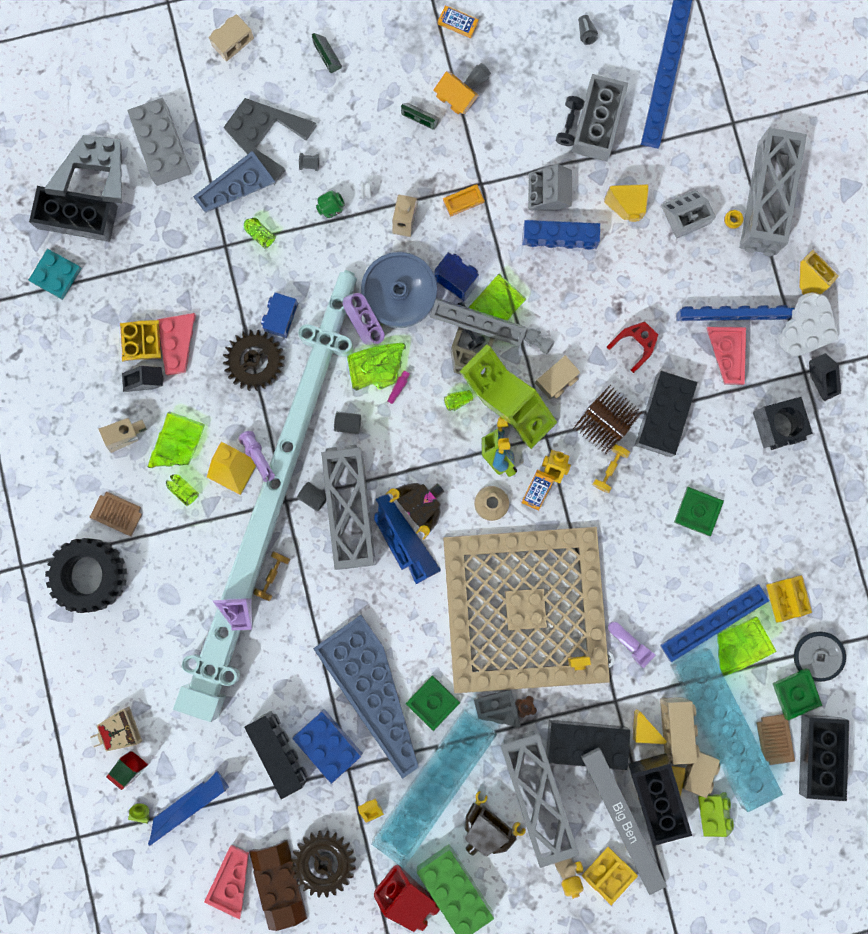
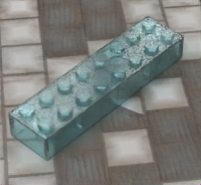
(726, 730)
(433, 788)

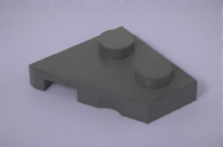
(498, 708)

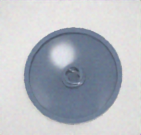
(399, 289)

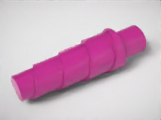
(398, 387)

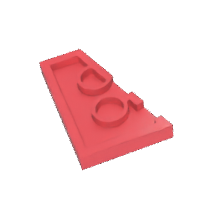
(175, 342)
(729, 350)
(229, 883)

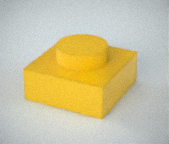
(579, 663)
(370, 810)

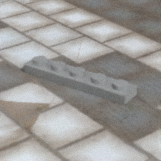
(478, 322)

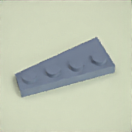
(238, 181)

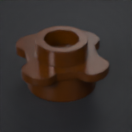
(527, 701)

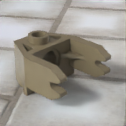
(462, 356)

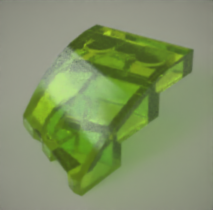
(498, 299)
(376, 366)
(176, 441)
(743, 646)

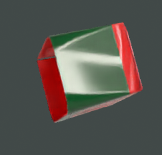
(126, 770)

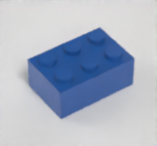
(327, 746)

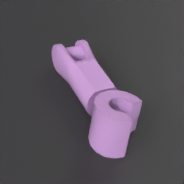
(641, 654)

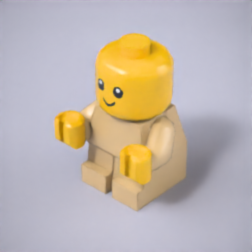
(571, 883)

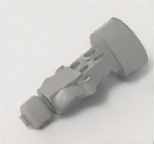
(532, 337)

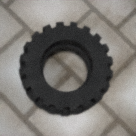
(61, 575)

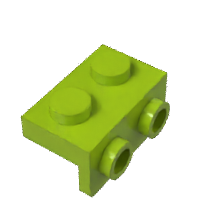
(716, 815)

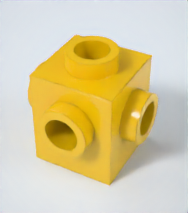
(556, 465)

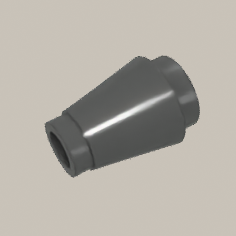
(588, 32)
(477, 76)

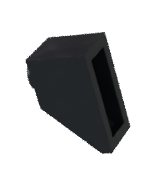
(825, 376)
(142, 378)

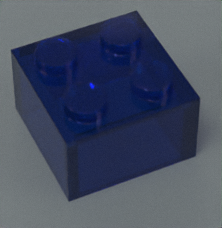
(456, 276)

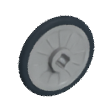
(832, 660)

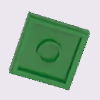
(698, 511)
(797, 694)
(432, 703)

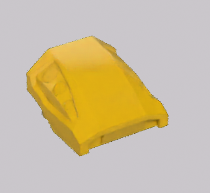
(142, 340)

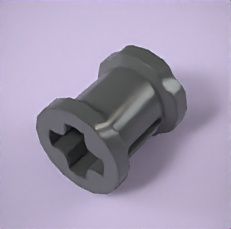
(309, 162)

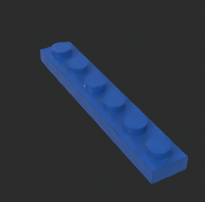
(725, 313)
(714, 623)

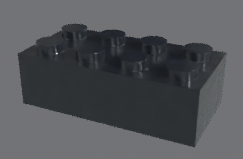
(73, 214)
(666, 414)
(571, 740)
(276, 754)
(824, 757)
(660, 799)

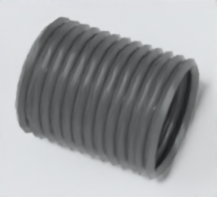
(347, 422)
(312, 496)

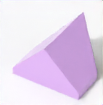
(237, 612)

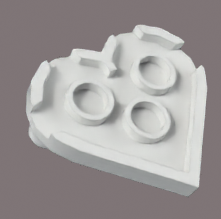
(810, 326)

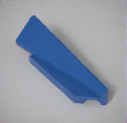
(403, 541)
(187, 806)

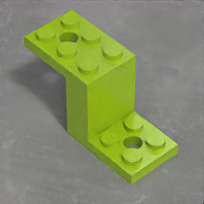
(508, 396)

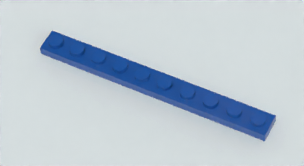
(666, 73)

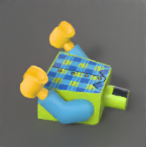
(497, 450)

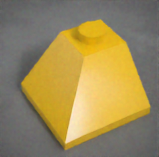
(628, 201)
(815, 274)
(231, 468)

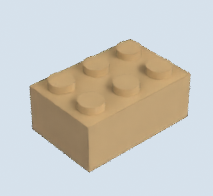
(679, 730)

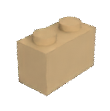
(231, 37)
(558, 377)
(700, 775)

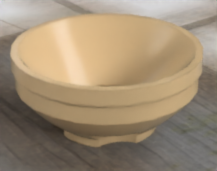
(489, 513)

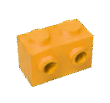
(455, 93)

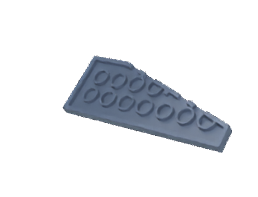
(363, 674)

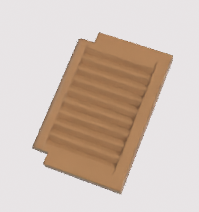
(116, 513)
(775, 739)

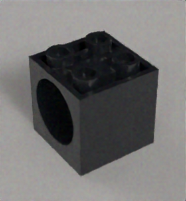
(794, 411)

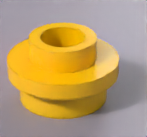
(735, 214)

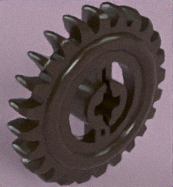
(269, 350)
(311, 848)

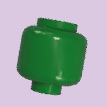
(330, 204)

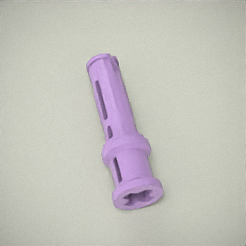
(253, 450)

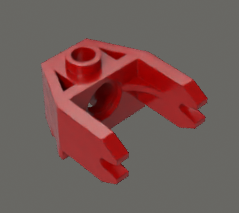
(636, 331)

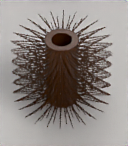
(608, 420)

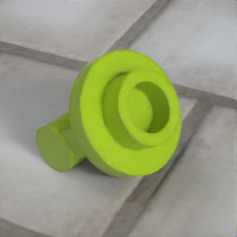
(139, 813)

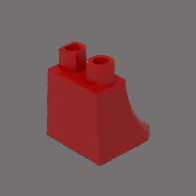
(404, 900)

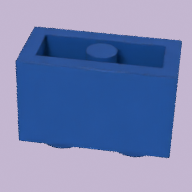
(279, 315)

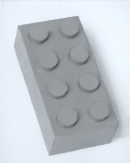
(599, 117)
(159, 141)

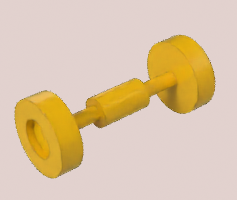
(601, 485)

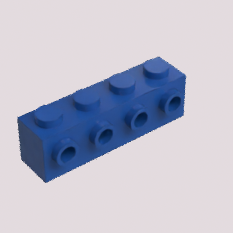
(561, 234)

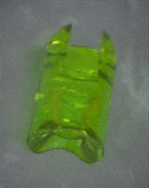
(259, 232)
(184, 491)

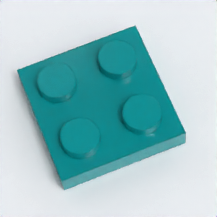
(54, 274)

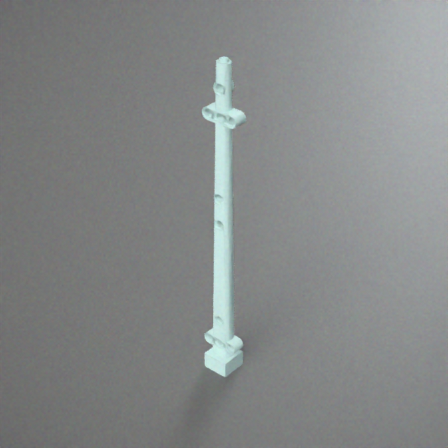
(202, 695)

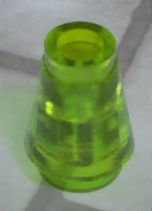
(457, 399)

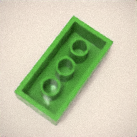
(455, 892)

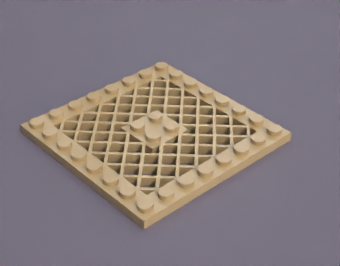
(526, 609)

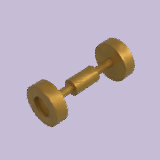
(271, 576)

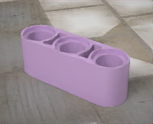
(371, 322)

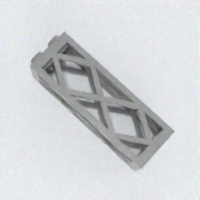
(776, 142)
(341, 458)
(557, 852)

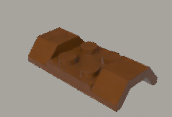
(276, 887)

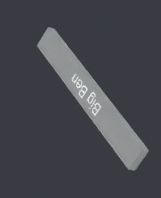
(624, 821)

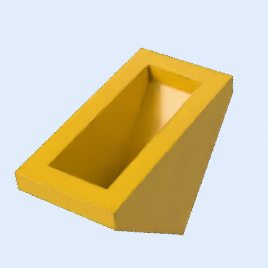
(644, 731)

